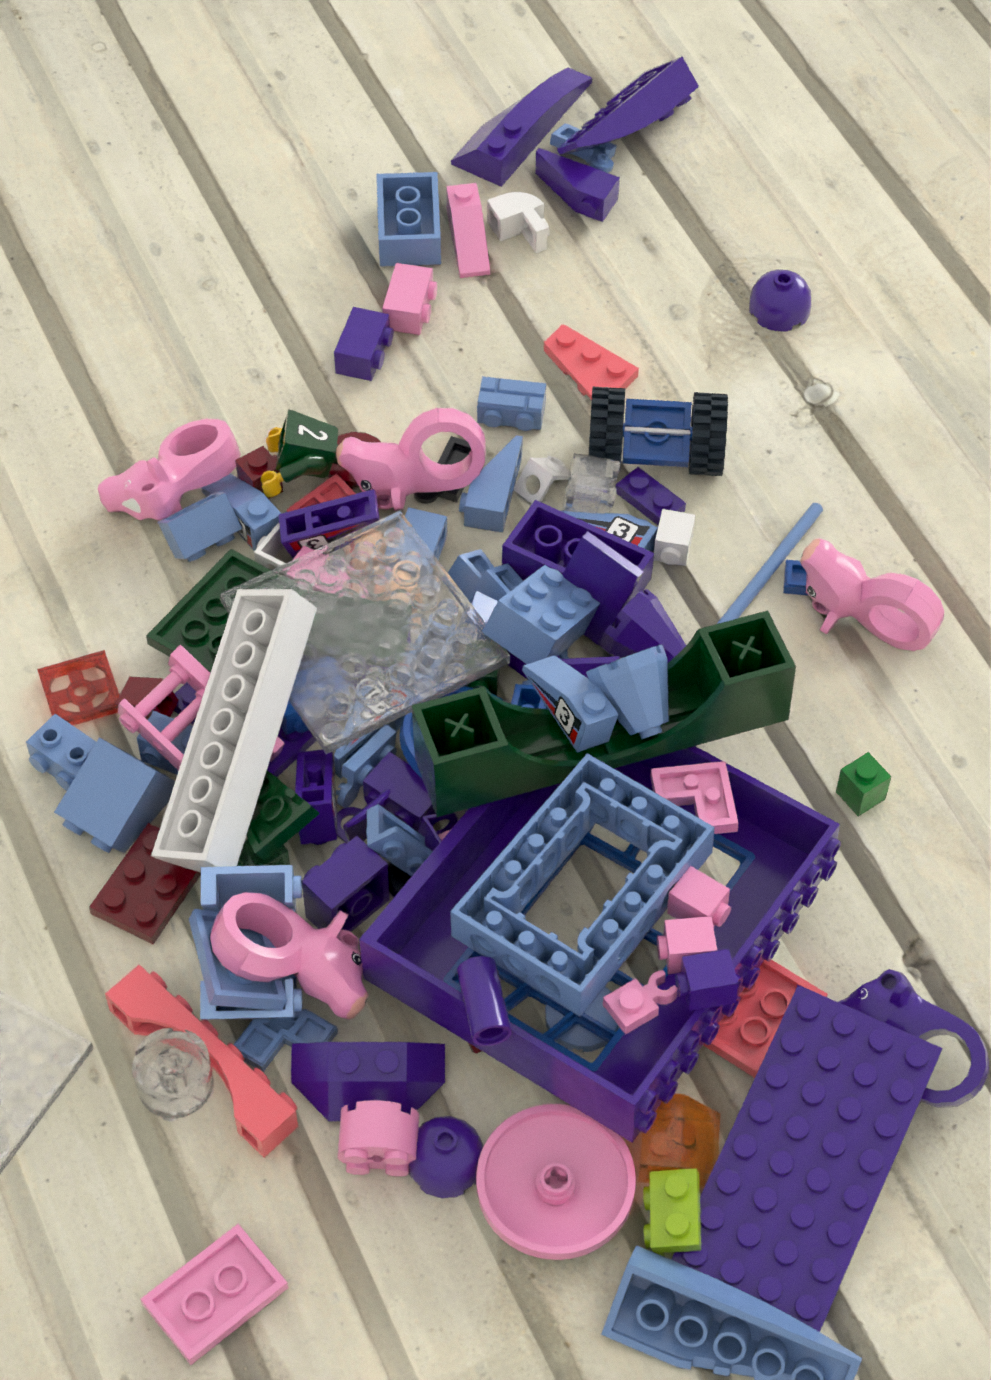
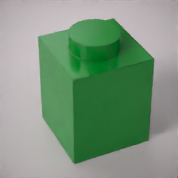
(863, 784)

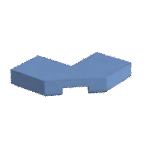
(267, 1036)

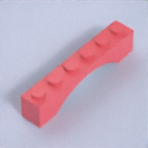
(259, 1111)

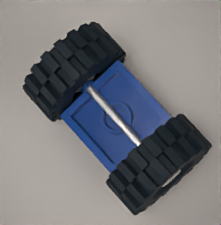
(660, 430)

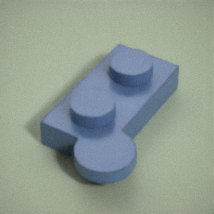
(597, 157)
(363, 763)

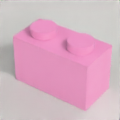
(409, 298)

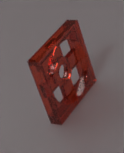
(73, 669)

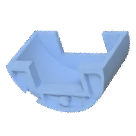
(217, 887)

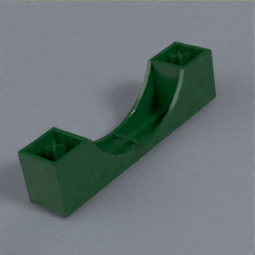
(488, 750)

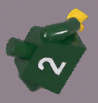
(302, 449)

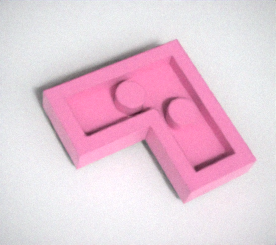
(702, 785)

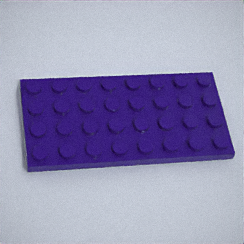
(809, 1155)

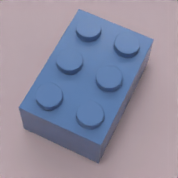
(408, 219)
(541, 616)

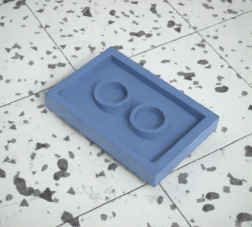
(221, 984)

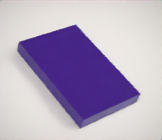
(607, 579)

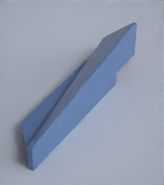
(476, 573)

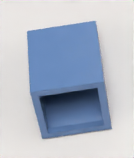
(114, 797)

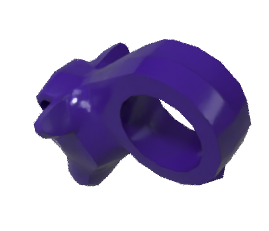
(897, 1004)

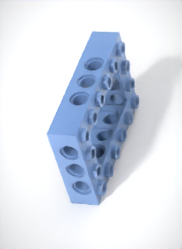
(592, 793)

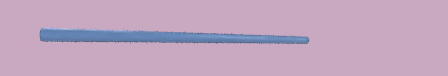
(772, 563)

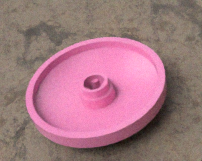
(555, 1182)

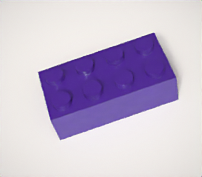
(551, 537)

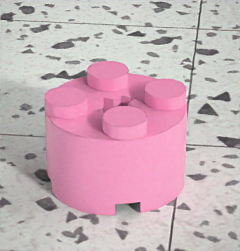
(378, 1138)

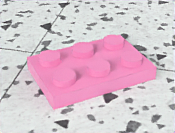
(214, 1294)

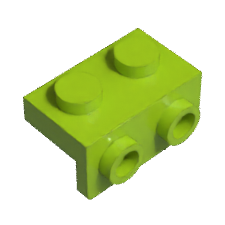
(673, 1211)

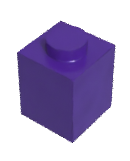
(707, 980)

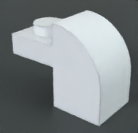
(516, 215)

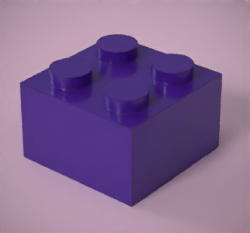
(348, 882)

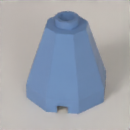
(637, 690)

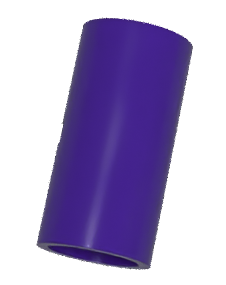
(484, 1001)

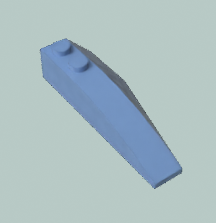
(716, 1327)

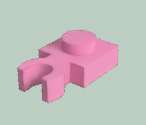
(637, 1004)

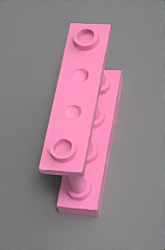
(183, 669)

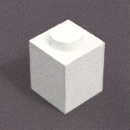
(674, 537)

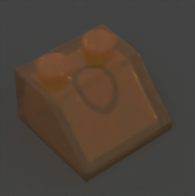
(681, 1138)

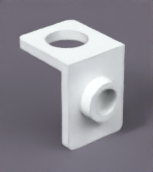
(546, 470)
(268, 548)

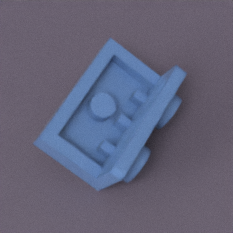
(395, 840)

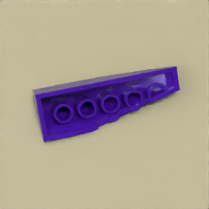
(636, 106)
(514, 133)

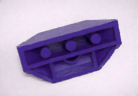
(353, 1072)

